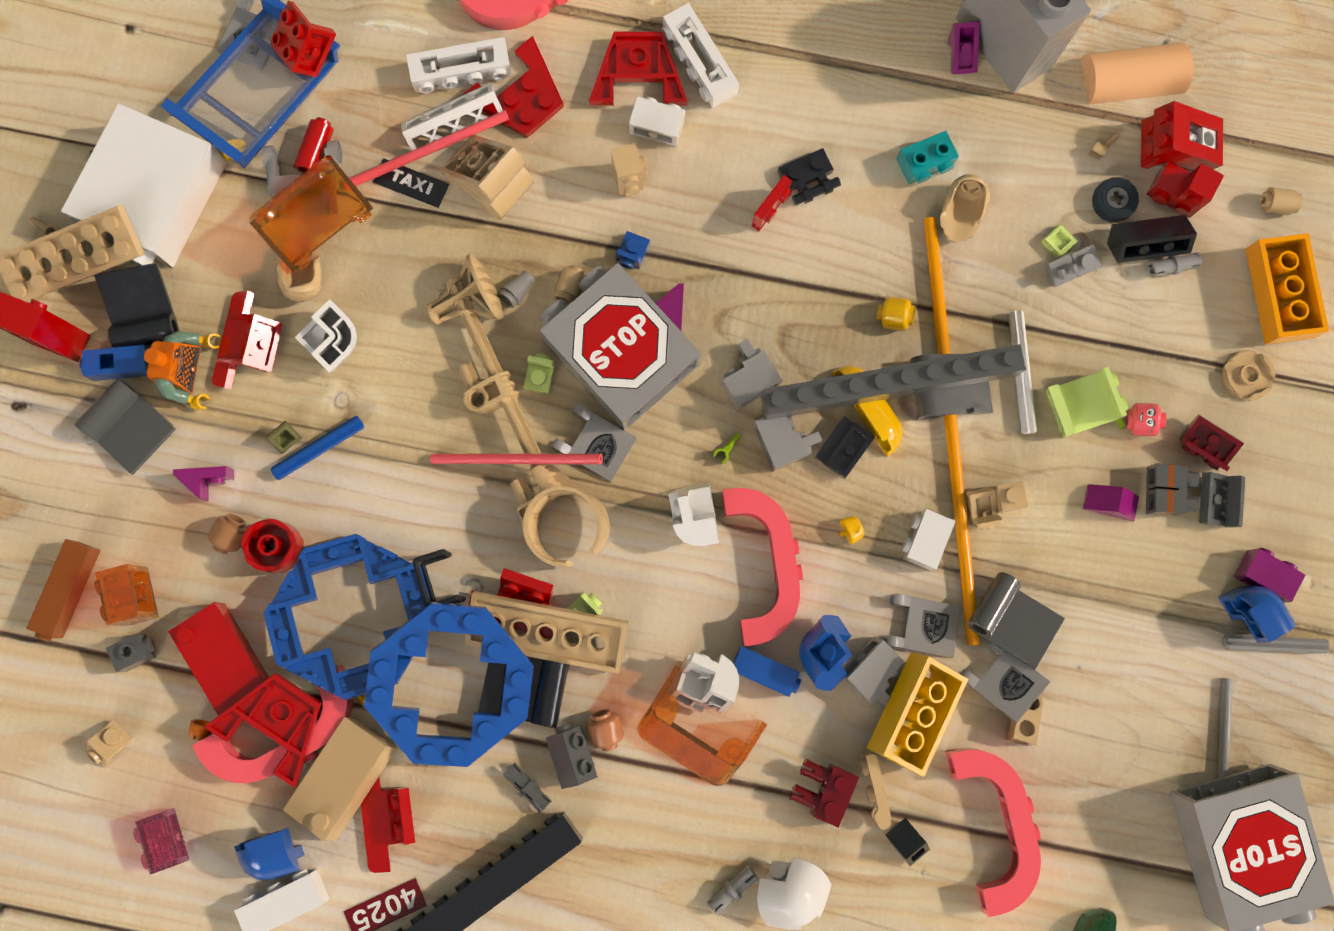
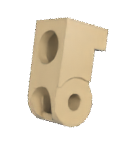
(1027, 728)

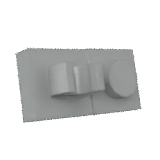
(1072, 265)

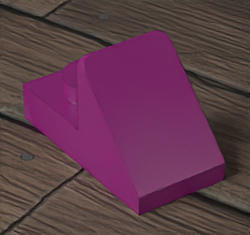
(965, 47)
(197, 478)

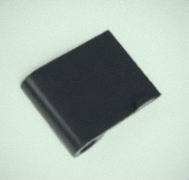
(136, 305)
(545, 694)

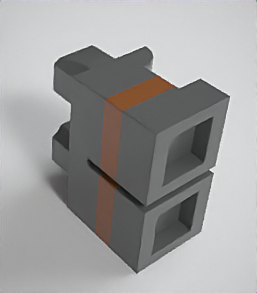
(1169, 490)

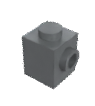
(131, 652)

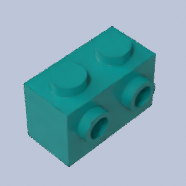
(927, 158)

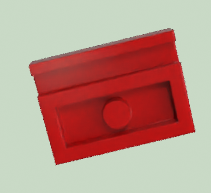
(768, 208)

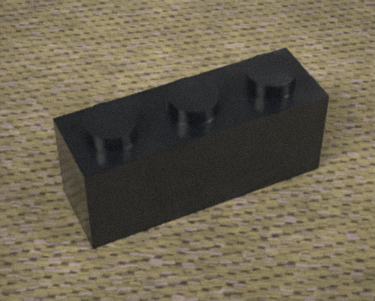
(1151, 238)

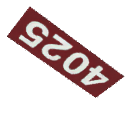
(386, 907)

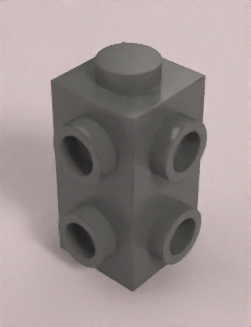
(571, 756)

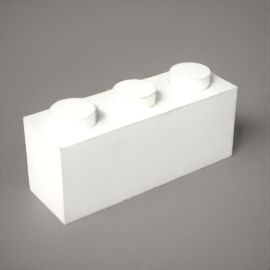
(282, 902)

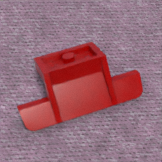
(245, 341)
(528, 589)
(386, 822)

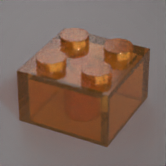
(126, 595)

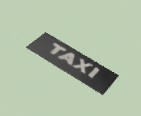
(414, 185)

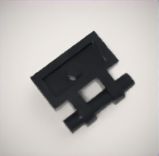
(806, 170)

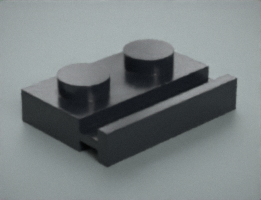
(844, 447)

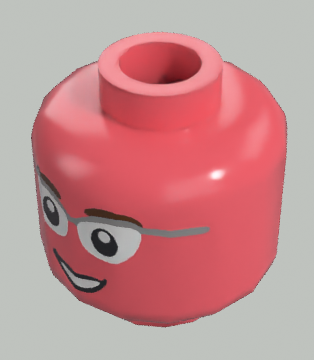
(1145, 419)

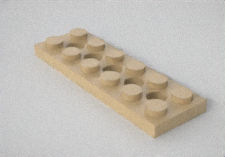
(71, 238)
(560, 621)

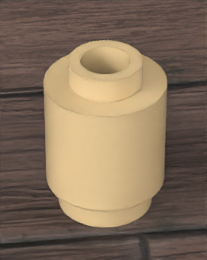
(1281, 201)
(568, 284)

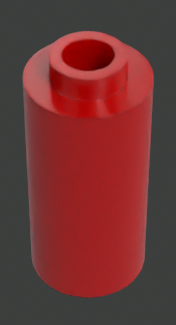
(313, 144)

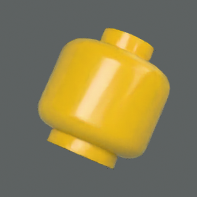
(896, 313)

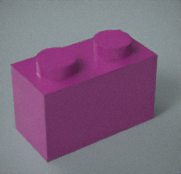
(1263, 569)

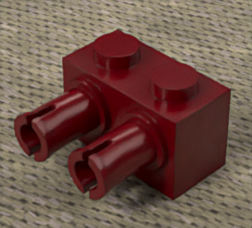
(834, 793)

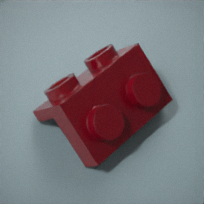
(1210, 442)

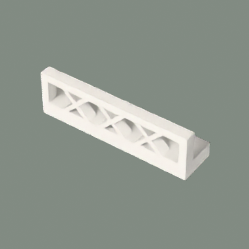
(449, 111)

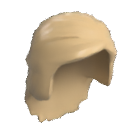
(964, 207)
(302, 284)

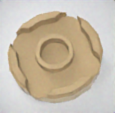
(1248, 375)

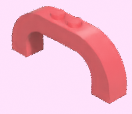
(508, 13)
(783, 550)
(230, 765)
(1023, 873)

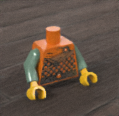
(175, 366)

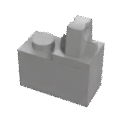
(754, 376)
(781, 444)
(872, 669)

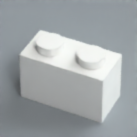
(657, 121)
(928, 539)

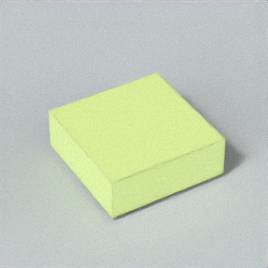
(1058, 241)

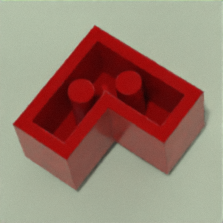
(1184, 190)

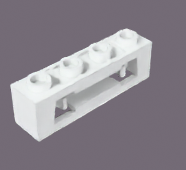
(678, 29)
(459, 65)

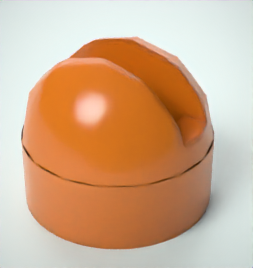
(197, 729)

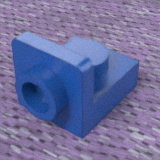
(632, 250)

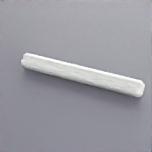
(1023, 380)

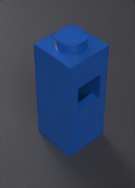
(114, 363)
(766, 671)

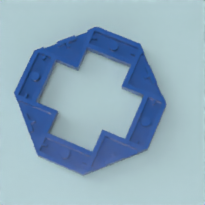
(300, 589)
(486, 728)

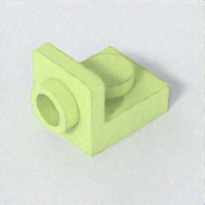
(539, 374)
(587, 604)

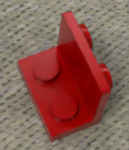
(301, 43)

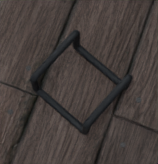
(426, 560)

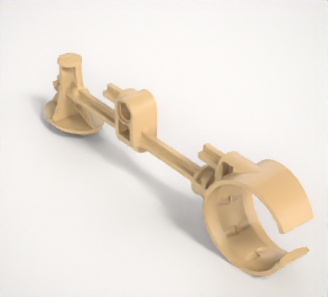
(500, 393)

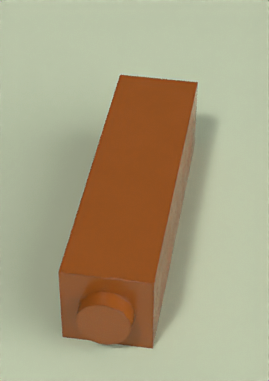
(63, 590)

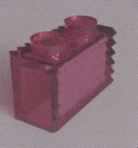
(161, 841)

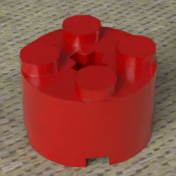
(259, 553)

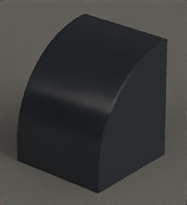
(907, 842)

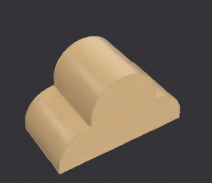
(489, 174)

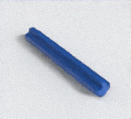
(317, 448)

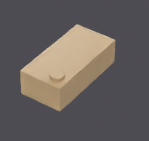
(340, 779)

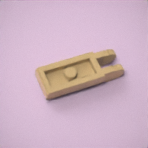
(876, 791)

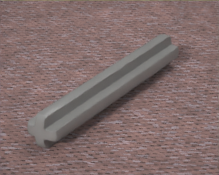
(1280, 644)

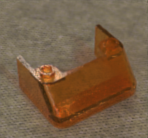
(662, 733)

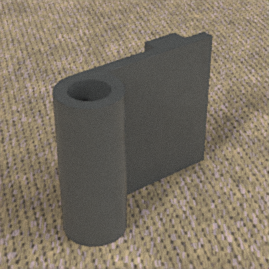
(955, 400)
(125, 425)
(1015, 621)

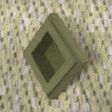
(283, 437)

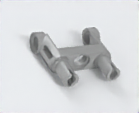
(275, 181)

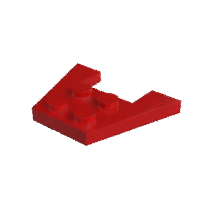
(637, 59)
(531, 97)
(280, 713)

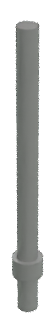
(1224, 728)

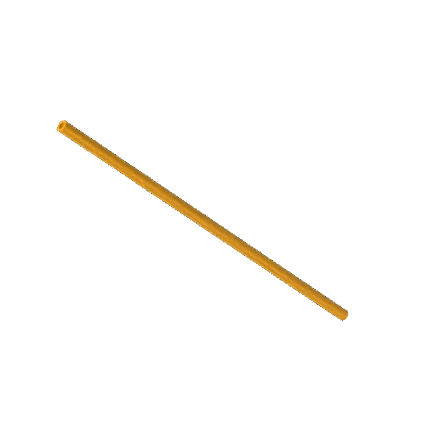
(952, 433)

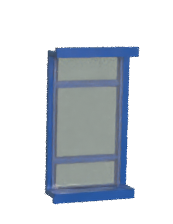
(247, 91)

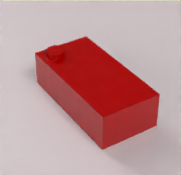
(41, 328)
(219, 655)

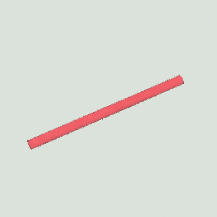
(430, 148)
(516, 458)

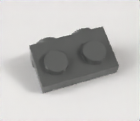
(1222, 500)

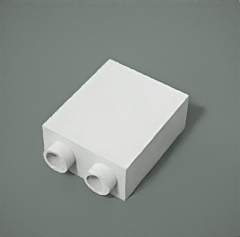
(156, 176)

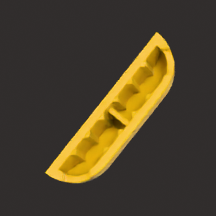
(877, 417)

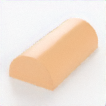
(1137, 73)

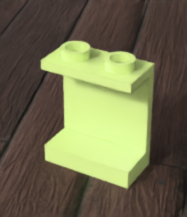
(1087, 402)

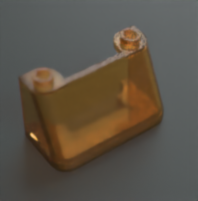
(310, 212)

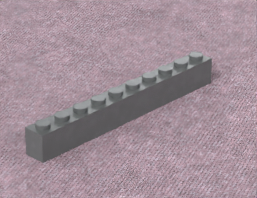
(892, 382)

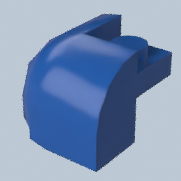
(1261, 610)
(825, 652)
(269, 855)

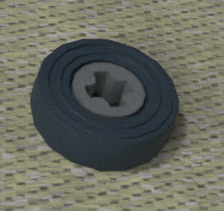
(1108, 209)

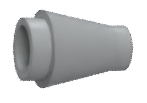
(516, 289)

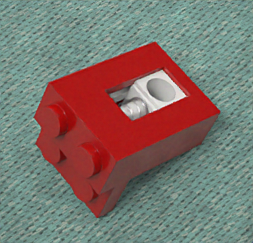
(1182, 137)

